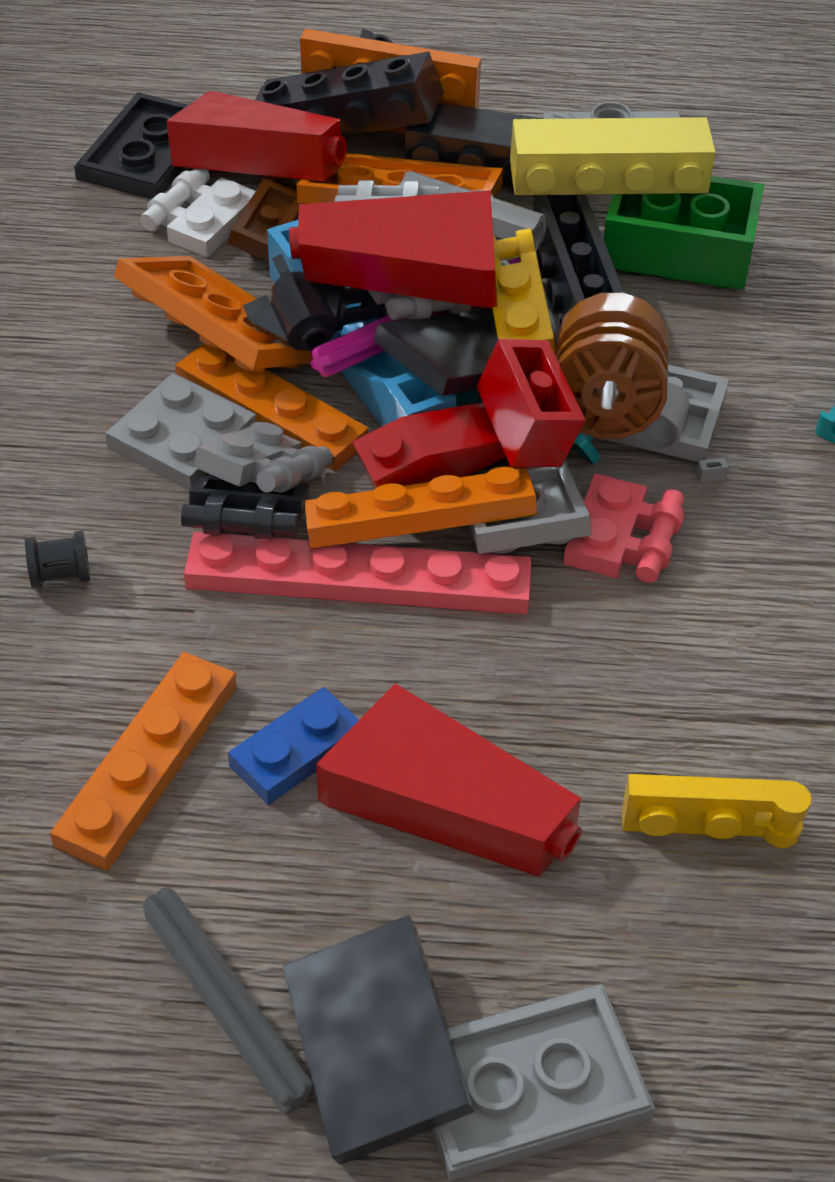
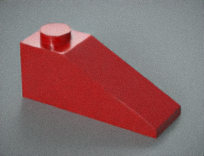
(430, 446)

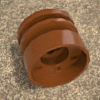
(615, 363)

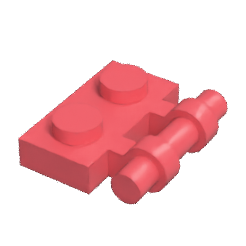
(614, 513)

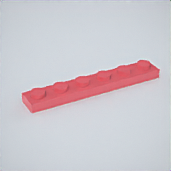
(359, 573)

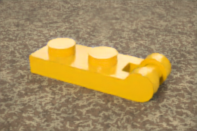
(520, 291)
(716, 807)

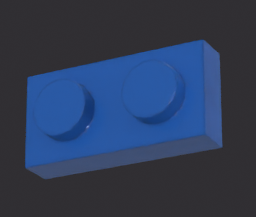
(291, 745)

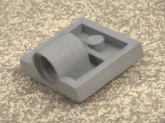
(687, 418)

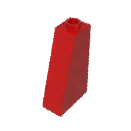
(255, 138)
(402, 246)
(447, 785)

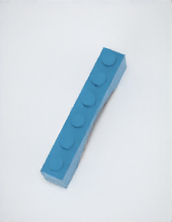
(380, 381)

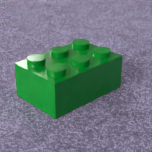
(687, 234)

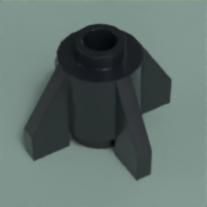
(300, 310)

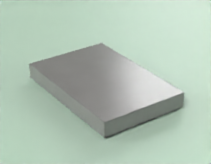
(541, 1082)

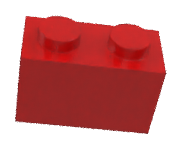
(530, 403)

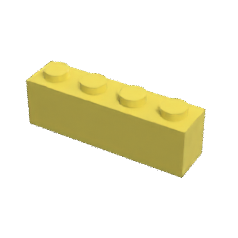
(611, 156)

